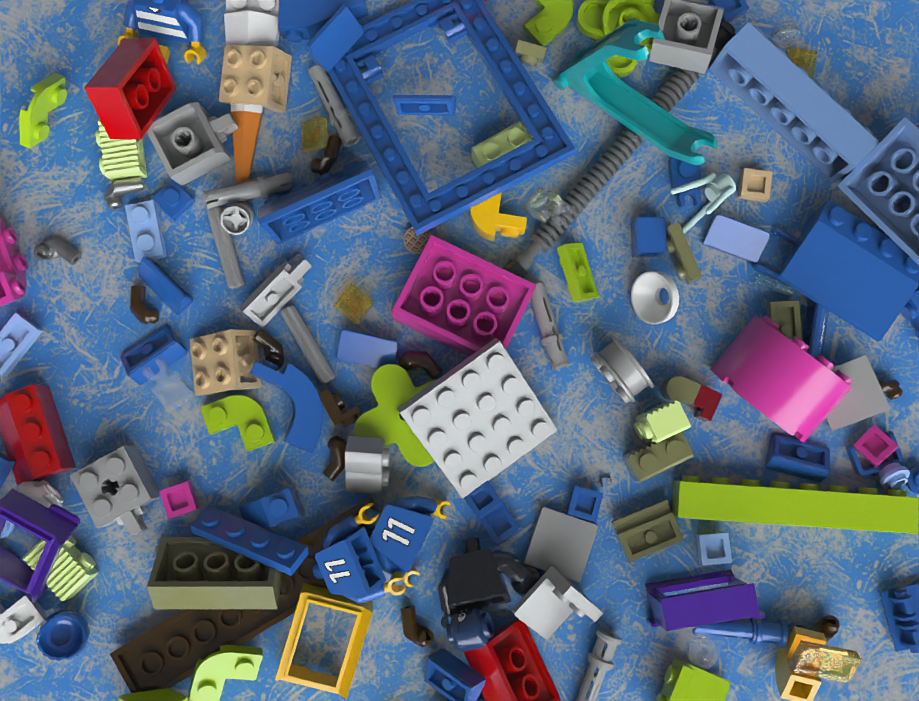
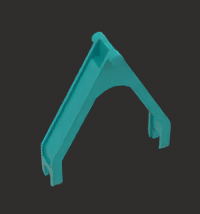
(598, 84)

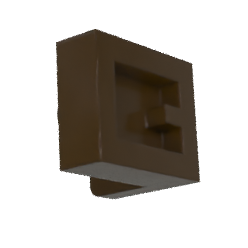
(334, 404)

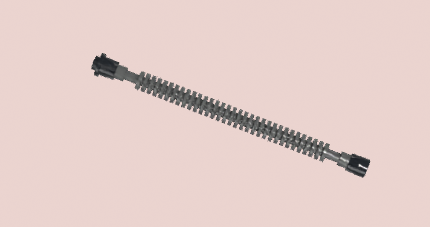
(610, 162)

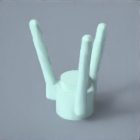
(717, 191)

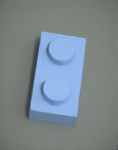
(145, 230)
(15, 341)

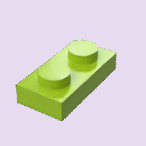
(577, 272)

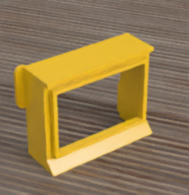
(314, 679)

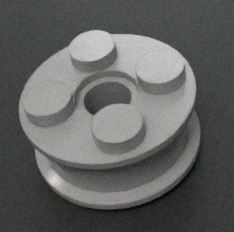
(621, 370)

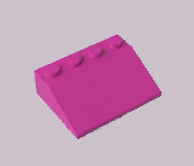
(461, 299)

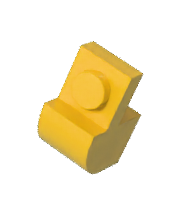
(487, 220)
(794, 685)

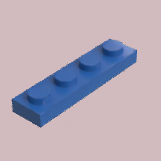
(249, 540)

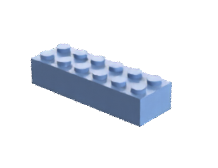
(793, 103)

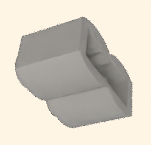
(366, 465)

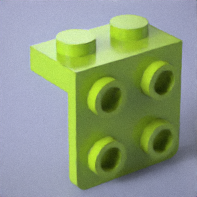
(691, 683)

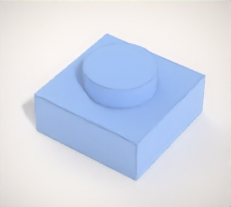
(714, 548)

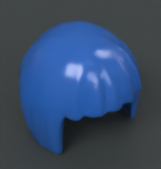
(63, 635)

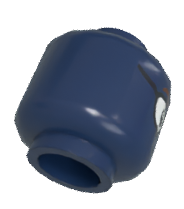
(470, 629)

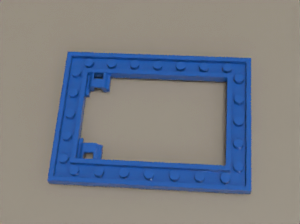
(426, 209)

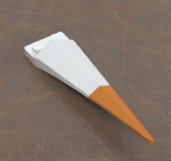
(257, 25)

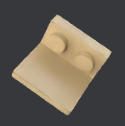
(255, 76)
(224, 361)

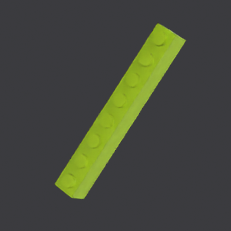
(795, 506)

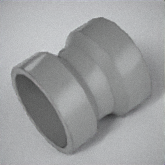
(232, 219)

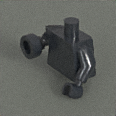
(478, 580)

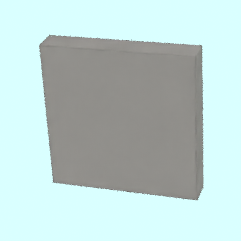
(864, 397)
(561, 543)

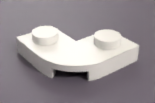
(20, 619)

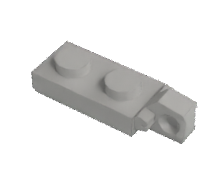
(276, 290)

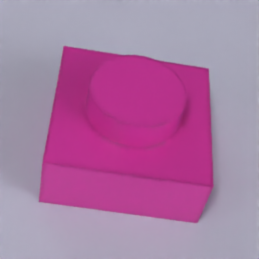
(875, 446)
(179, 499)

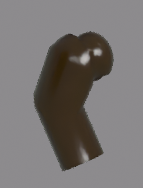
(828, 625)
(414, 630)

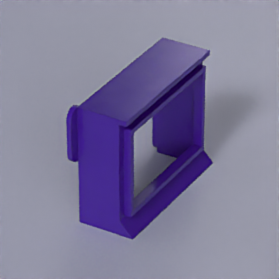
(49, 524)
(702, 606)

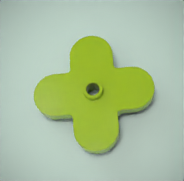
(601, 17)
(392, 389)

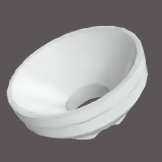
(646, 297)
(41, 492)

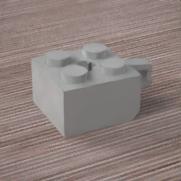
(689, 34)
(206, 141)
(135, 490)

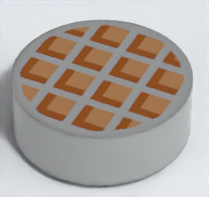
(415, 244)

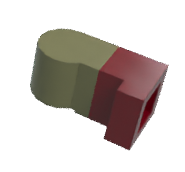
(692, 394)

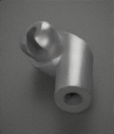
(119, 189)
(55, 249)

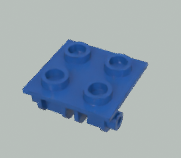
(902, 615)

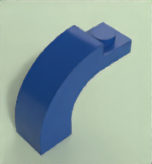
(305, 401)

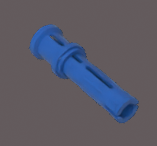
(754, 630)

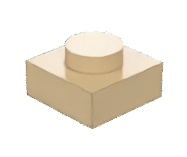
(755, 185)

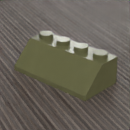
(209, 576)

